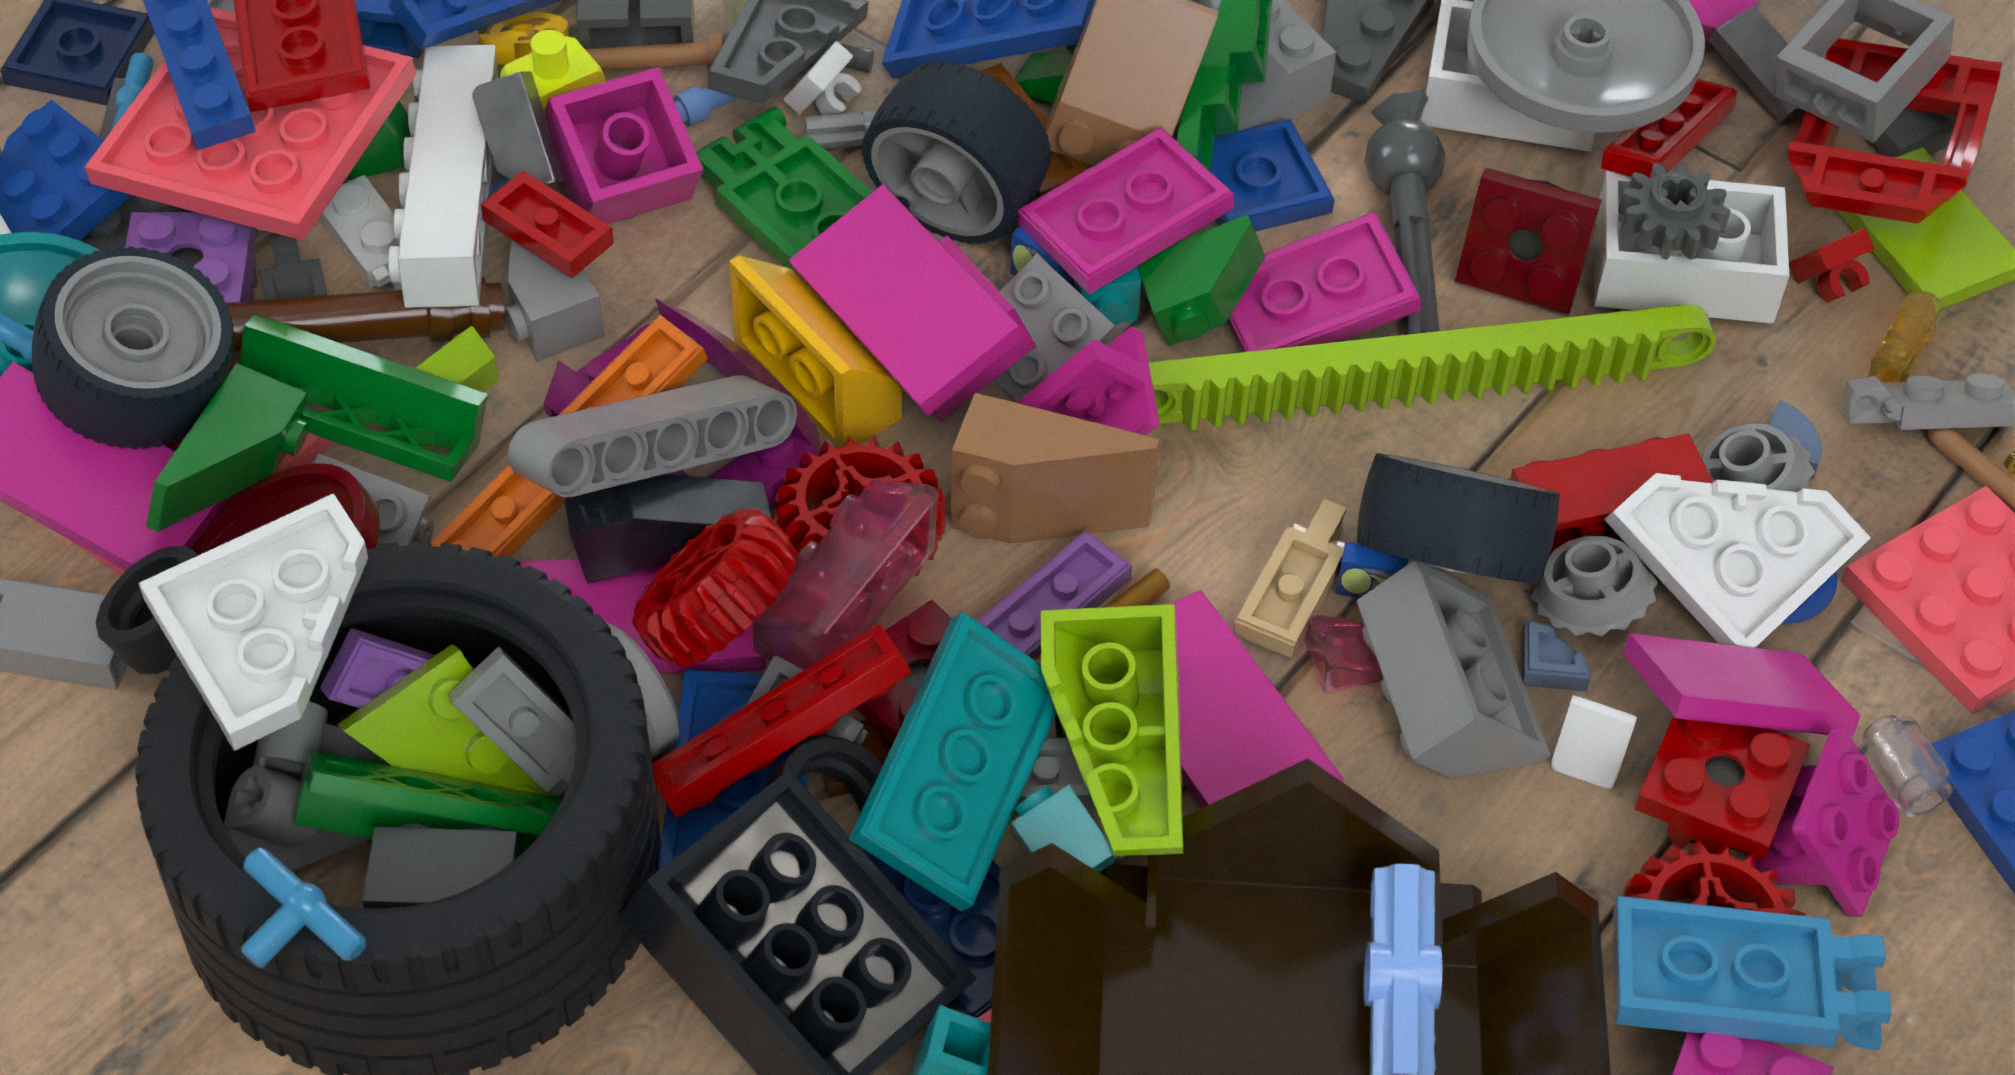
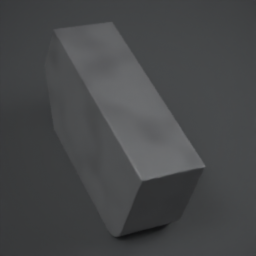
(517, 128)

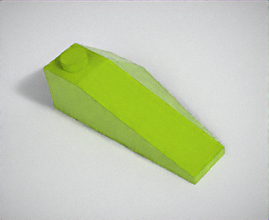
(1120, 709)

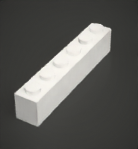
(444, 182)

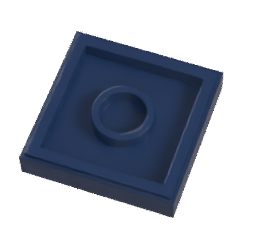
(77, 49)

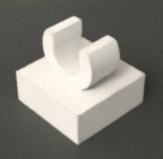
(822, 81)

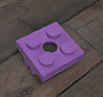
(208, 243)

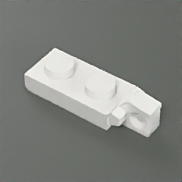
(362, 229)

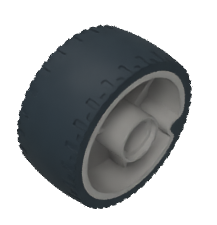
(957, 151)
(131, 346)
(1457, 519)

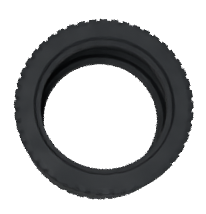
(456, 975)

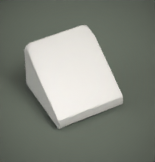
(1593, 742)

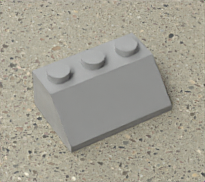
(1296, 72)
(1450, 674)

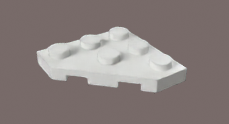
(1737, 549)
(261, 615)

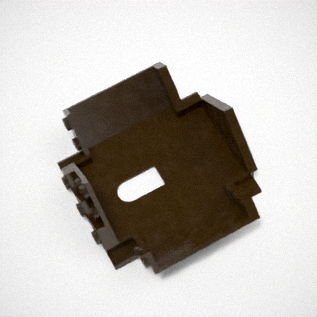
(1258, 951)

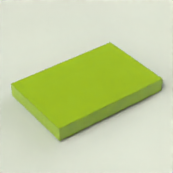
(1947, 254)

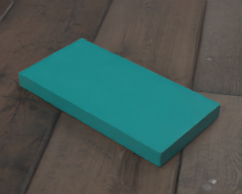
(958, 763)

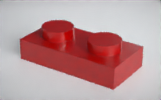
(547, 224)

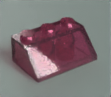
(851, 573)

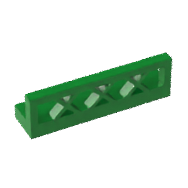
(367, 392)
(360, 795)

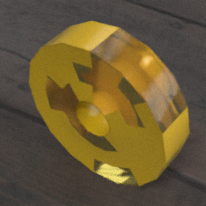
(514, 35)

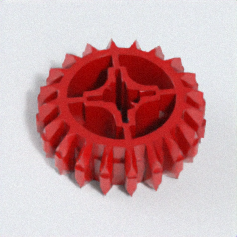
(837, 474)
(715, 587)
(1711, 881)

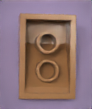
(1128, 75)
(1047, 474)

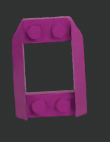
(731, 360)

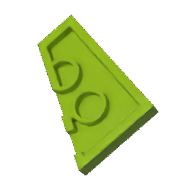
(423, 731)

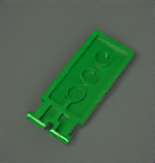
(778, 184)

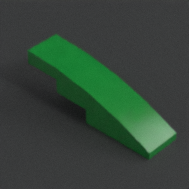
(1232, 57)

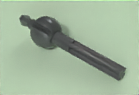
(1405, 163)

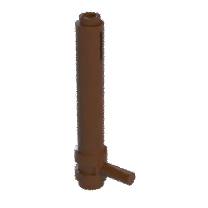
(374, 316)

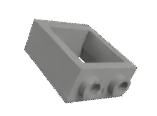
(1862, 104)

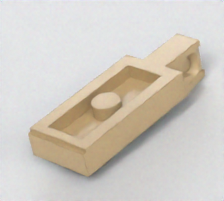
(1294, 582)

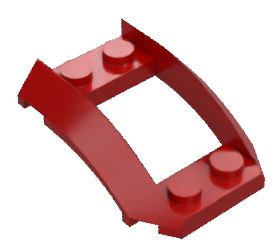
(1887, 184)

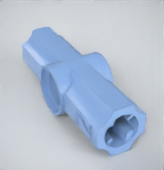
(1402, 971)

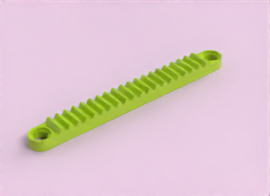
(1429, 365)

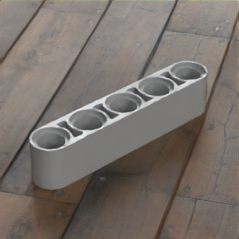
(651, 435)

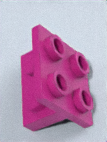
(1103, 385)
(1835, 827)

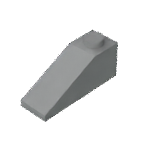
(549, 306)

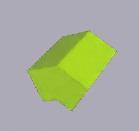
(464, 361)

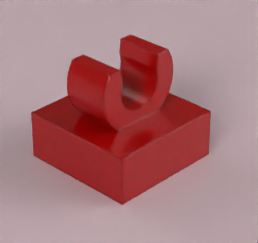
(1833, 261)

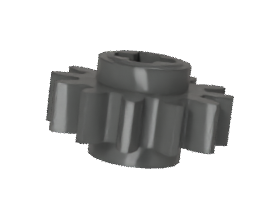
(1673, 211)

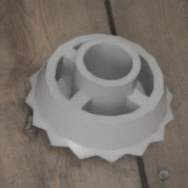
(1759, 456)
(1594, 586)

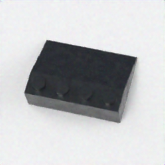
(795, 940)

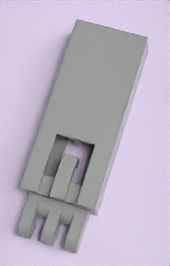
(55, 635)

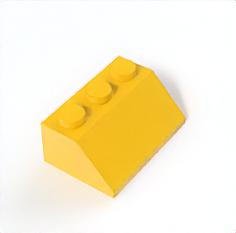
(811, 352)

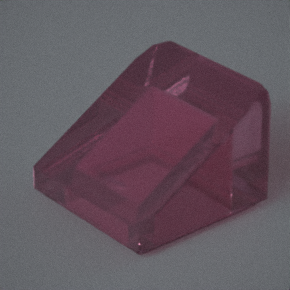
(1340, 653)

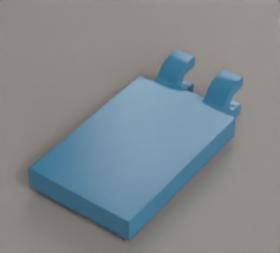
(1745, 974)

